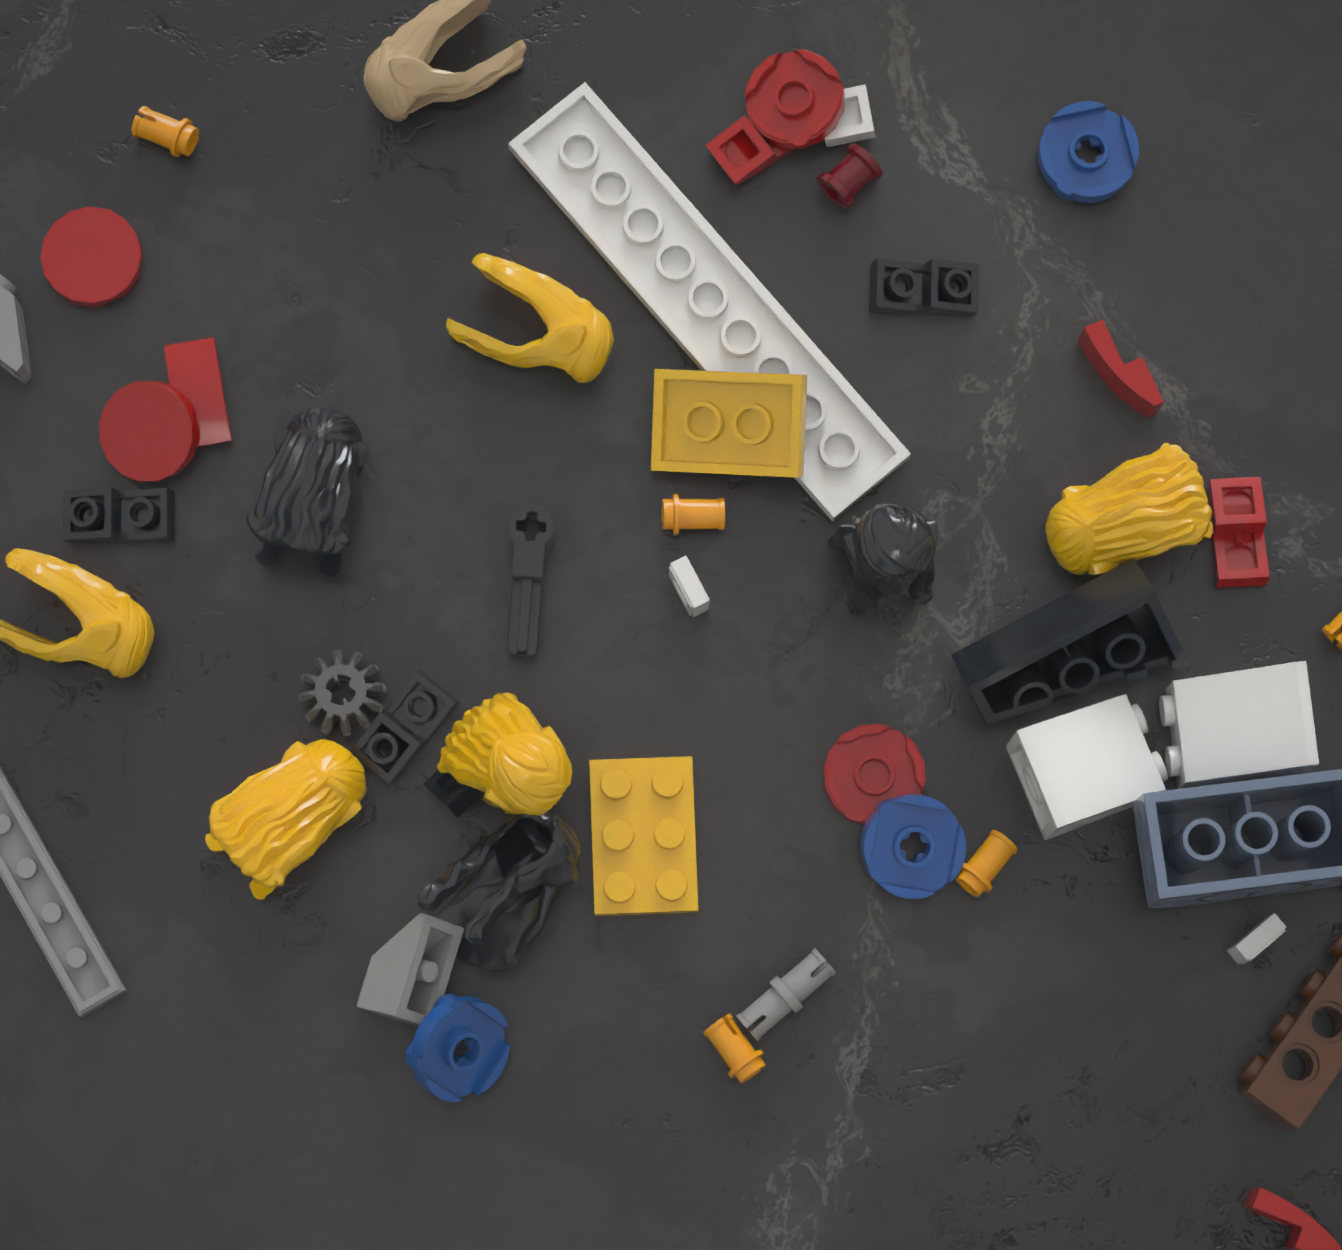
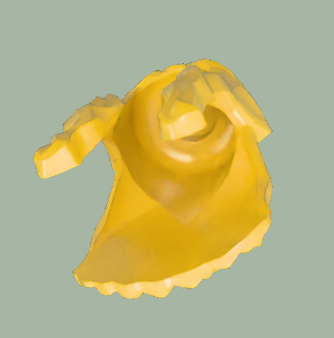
(577, 333)
(1130, 513)
(114, 626)
(507, 756)
(287, 812)

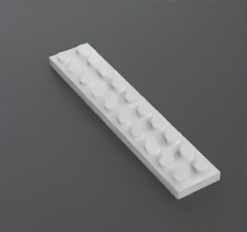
(701, 287)

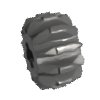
(335, 675)

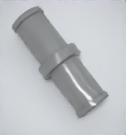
(786, 994)

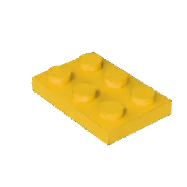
(729, 422)
(643, 836)

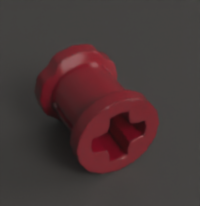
(849, 176)

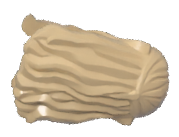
(400, 72)

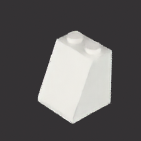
(1240, 726)
(1085, 765)

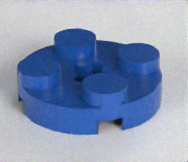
(1103, 129)
(930, 869)
(438, 1035)

